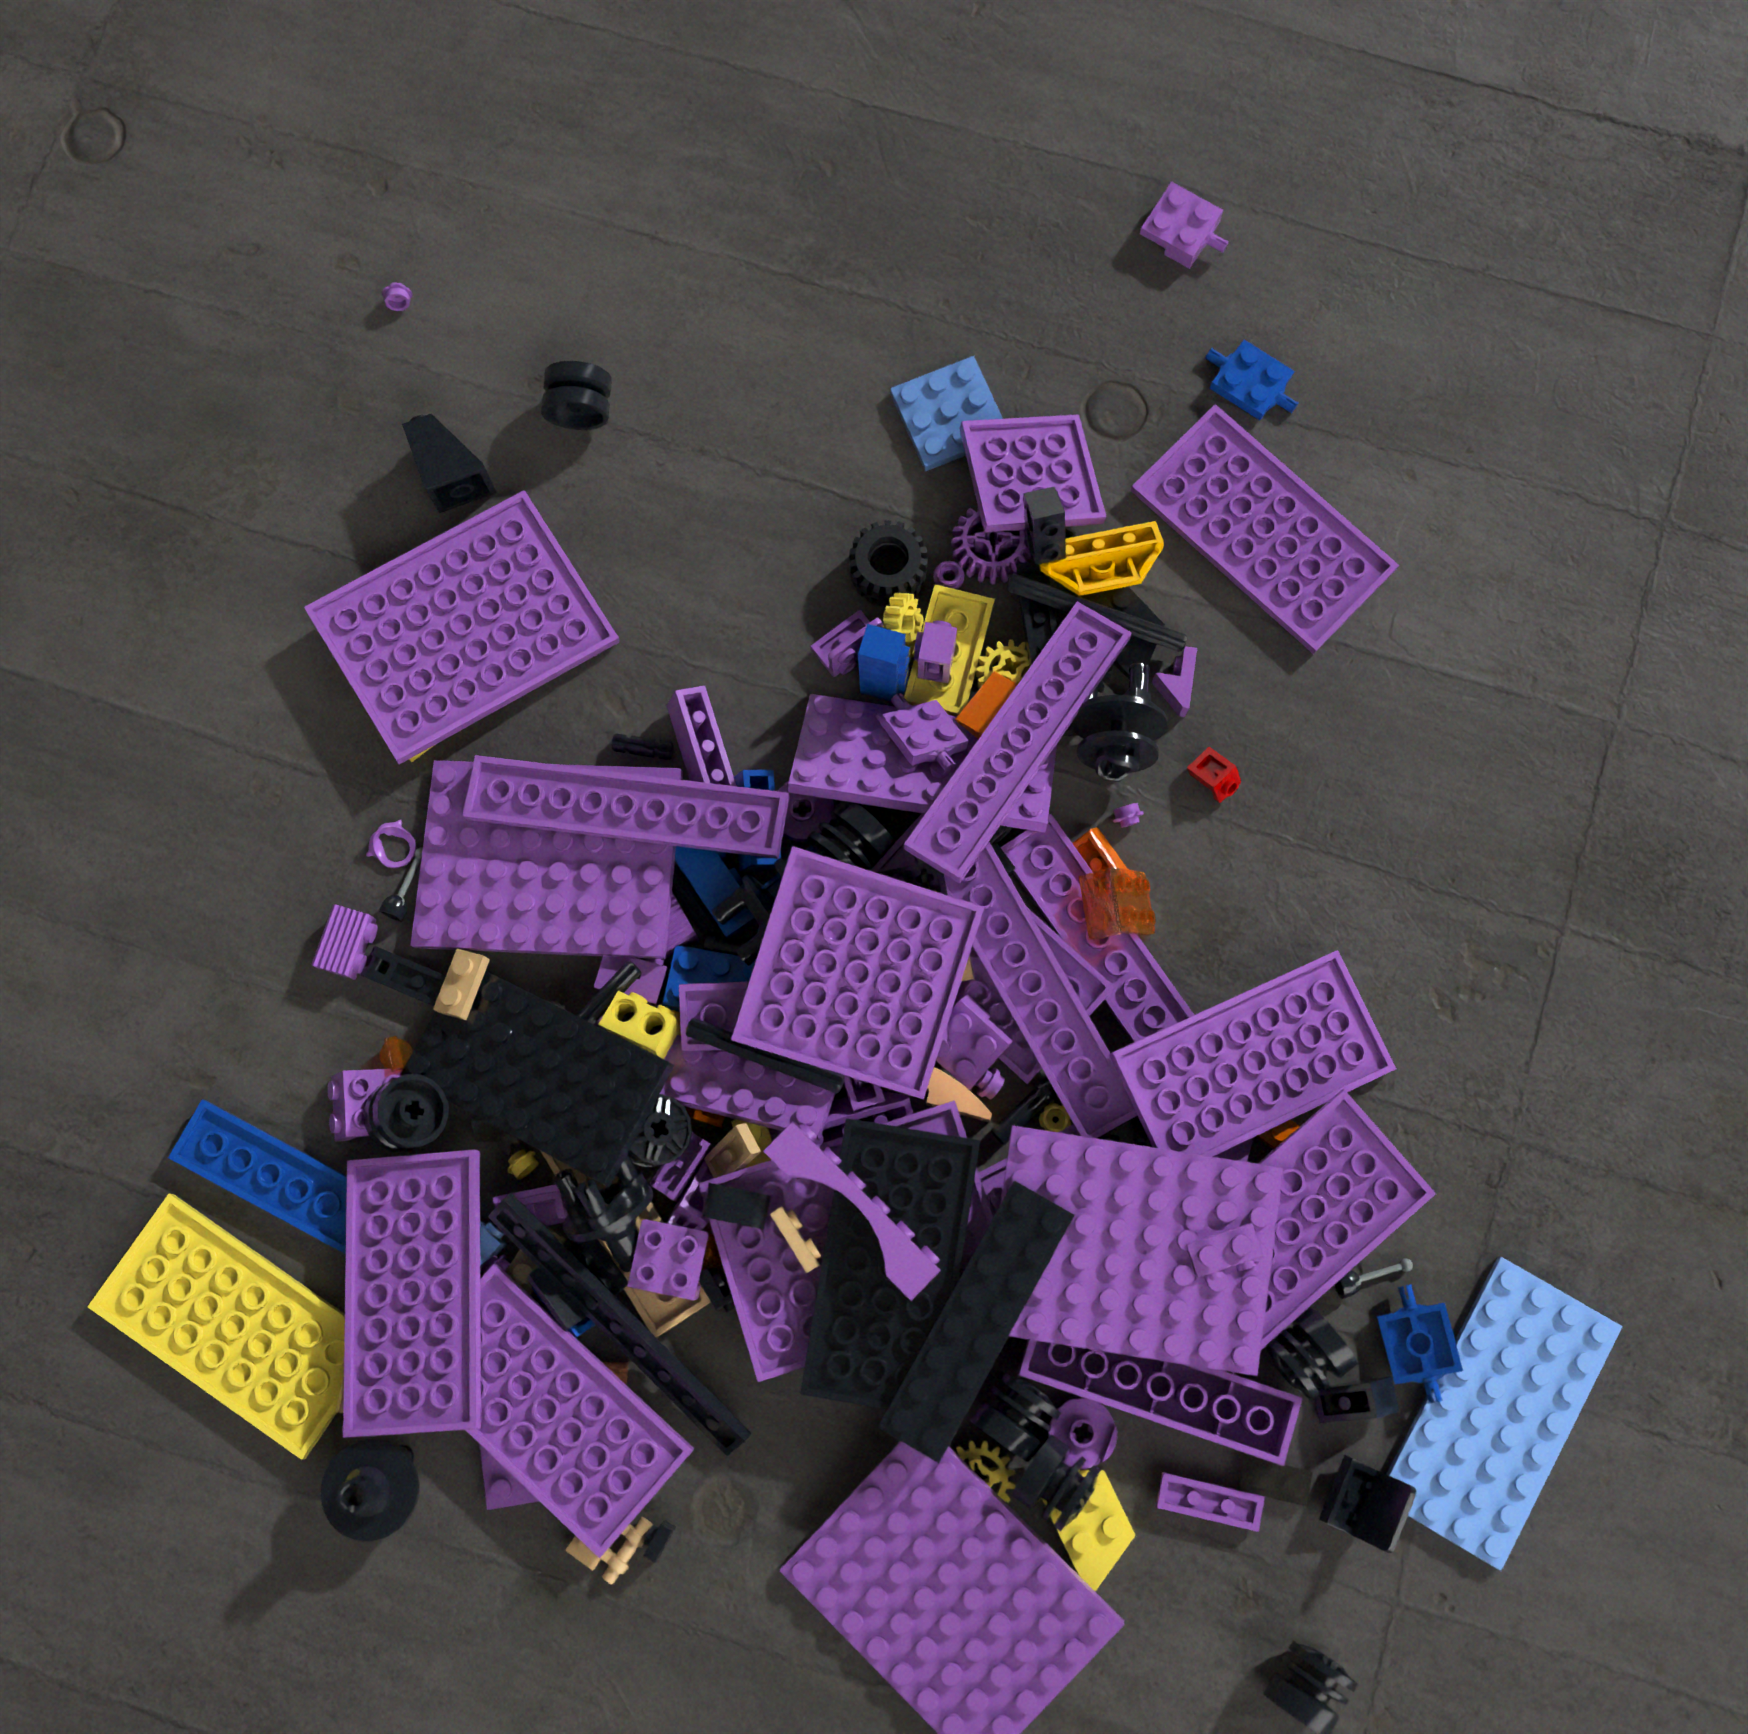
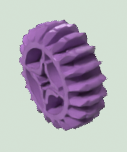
(980, 543)

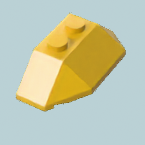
(1107, 559)

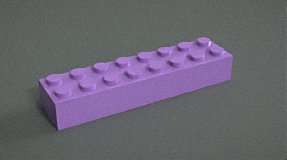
(1173, 1394)

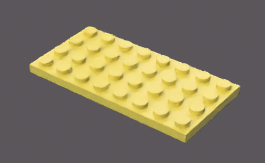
(230, 1324)

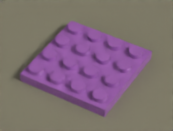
(1028, 456)

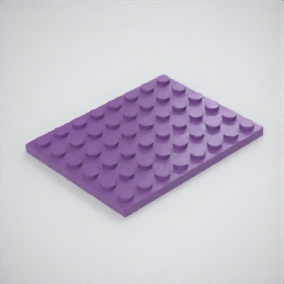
(461, 626)
(537, 887)
(1124, 1261)
(765, 1276)
(951, 1595)

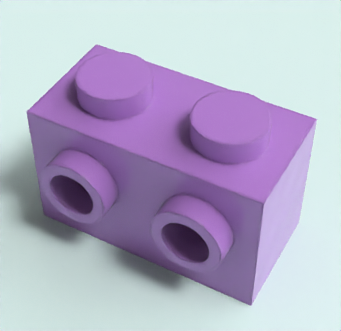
(935, 651)

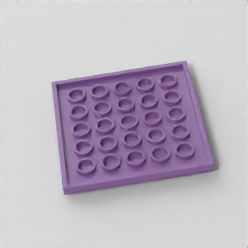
(857, 973)

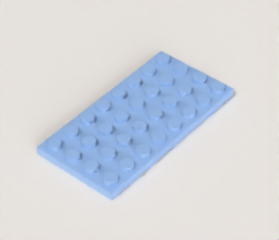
(1507, 1415)

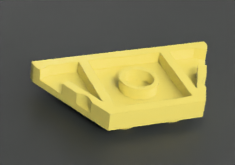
(1097, 1534)

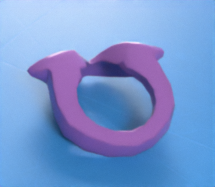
(377, 850)

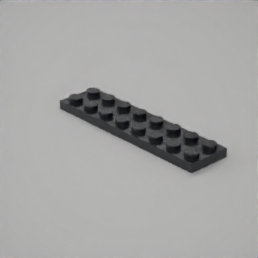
(976, 1321)

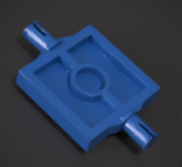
(1252, 380)
(1420, 1343)

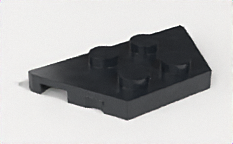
(1126, 601)

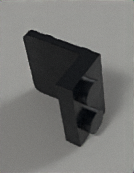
(1368, 1504)

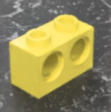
(639, 1026)

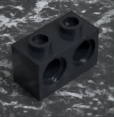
(1044, 525)

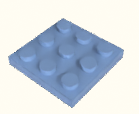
(938, 404)

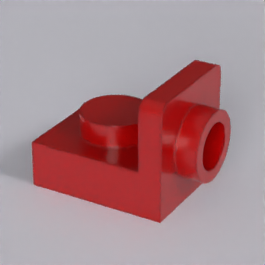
(1215, 773)

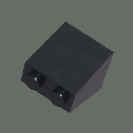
(446, 465)

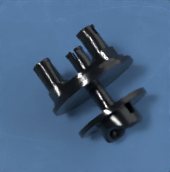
(1120, 729)
(755, 898)

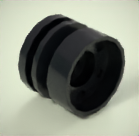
(854, 835)
(673, 1138)
(1311, 1353)
(1015, 1416)
(1056, 1483)
(1310, 1688)

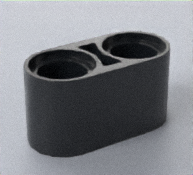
(736, 1206)

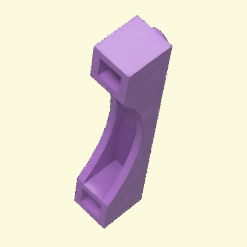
(904, 1262)

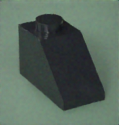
(1357, 1400)

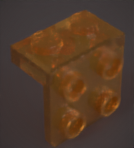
(1117, 903)

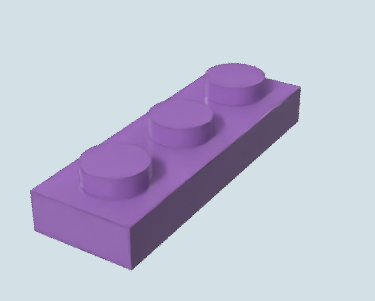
(1210, 1501)

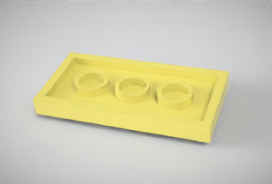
(971, 617)

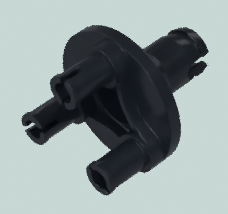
(606, 1212)
(387, 1484)

